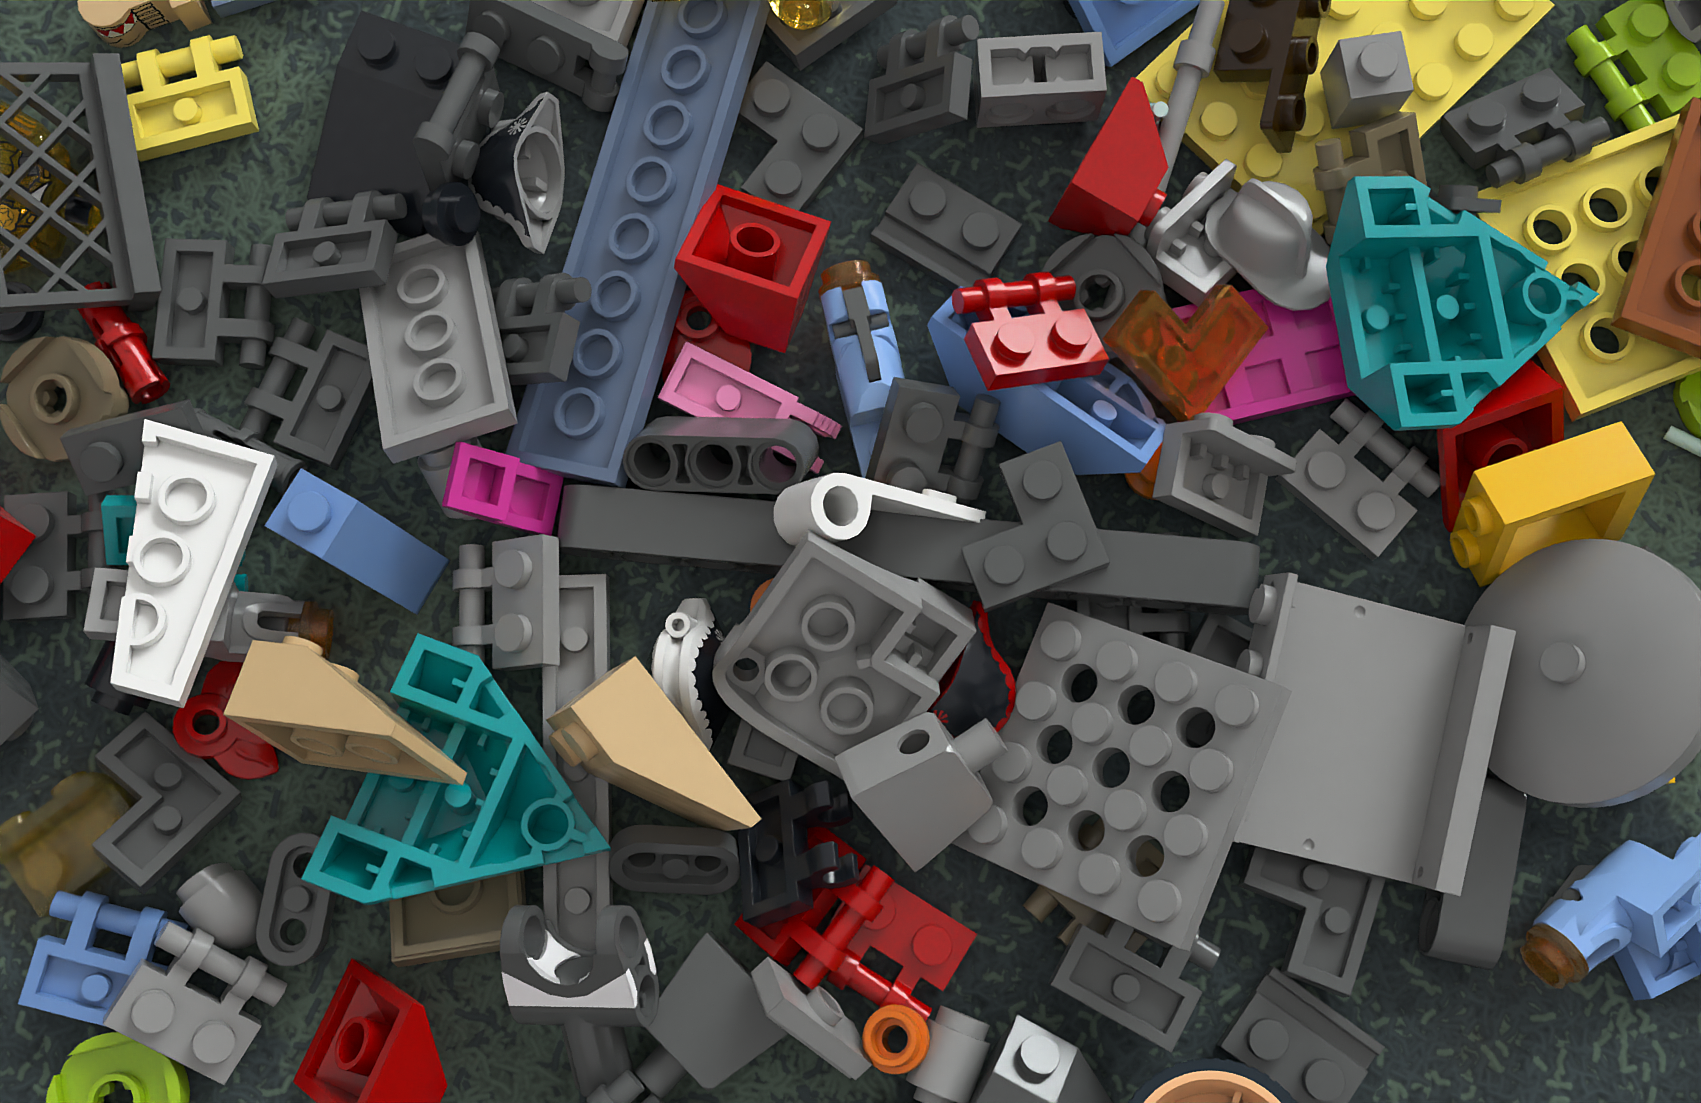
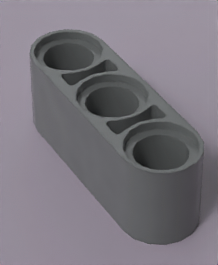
(696, 468)
(1474, 925)

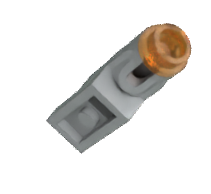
(242, 618)

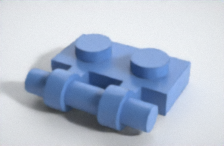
(83, 979)

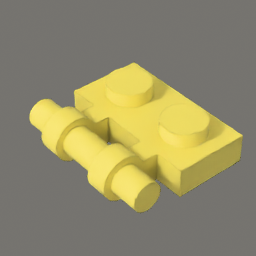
(193, 110)

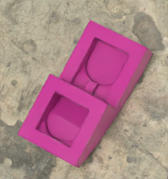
(502, 490)

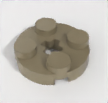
(31, 380)

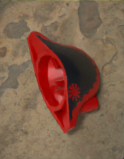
(976, 683)

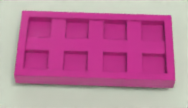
(1288, 368)

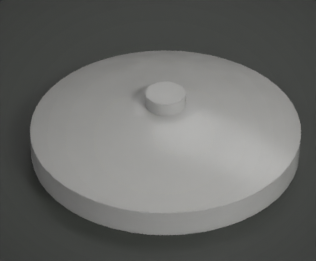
(1598, 672)

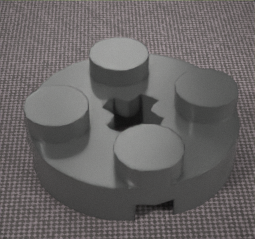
(1104, 262)

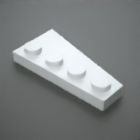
(186, 545)

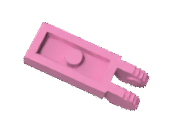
(715, 388)

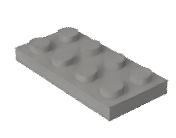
(435, 349)

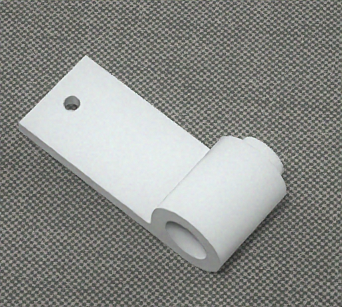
(841, 503)

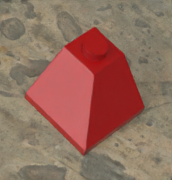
(1119, 172)
(752, 264)
(1505, 424)
(372, 1046)

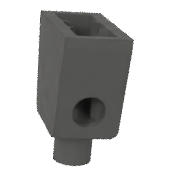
(707, 1021)

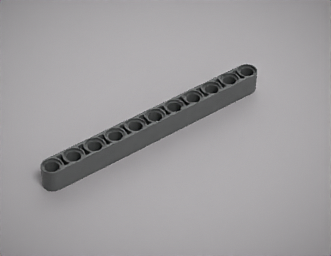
(742, 537)

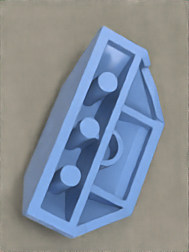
(1098, 418)

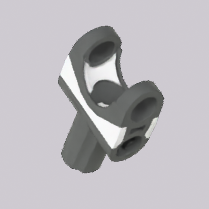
(582, 989)

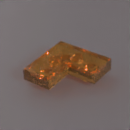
(1190, 360)

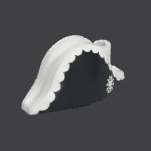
(684, 666)

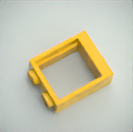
(1550, 497)

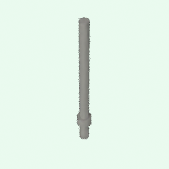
(1192, 63)

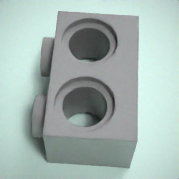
(1039, 79)

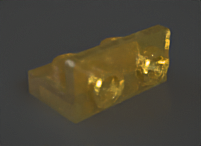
(53, 844)

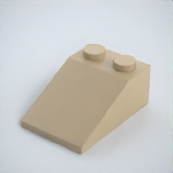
(327, 717)
(640, 742)

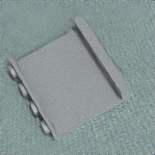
(1380, 732)

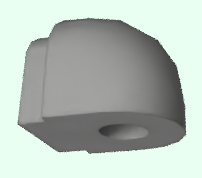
(222, 905)

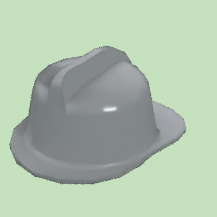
(1271, 243)

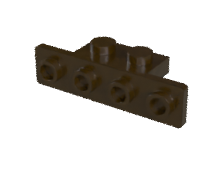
(1275, 45)

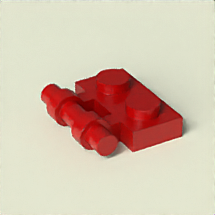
(1034, 347)
(912, 935)
(825, 951)

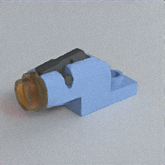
(861, 348)
(1603, 907)

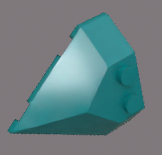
(1434, 303)
(438, 835)

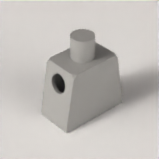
(922, 783)

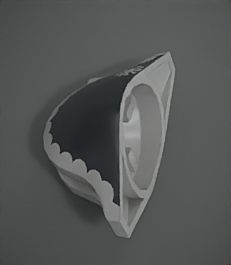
(524, 172)

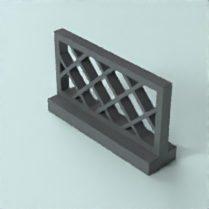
(116, 179)

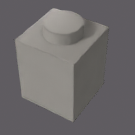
(1366, 79)

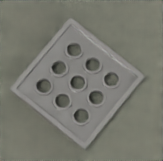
(1218, 773)

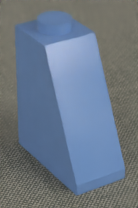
(357, 541)

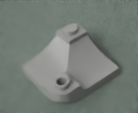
(839, 652)

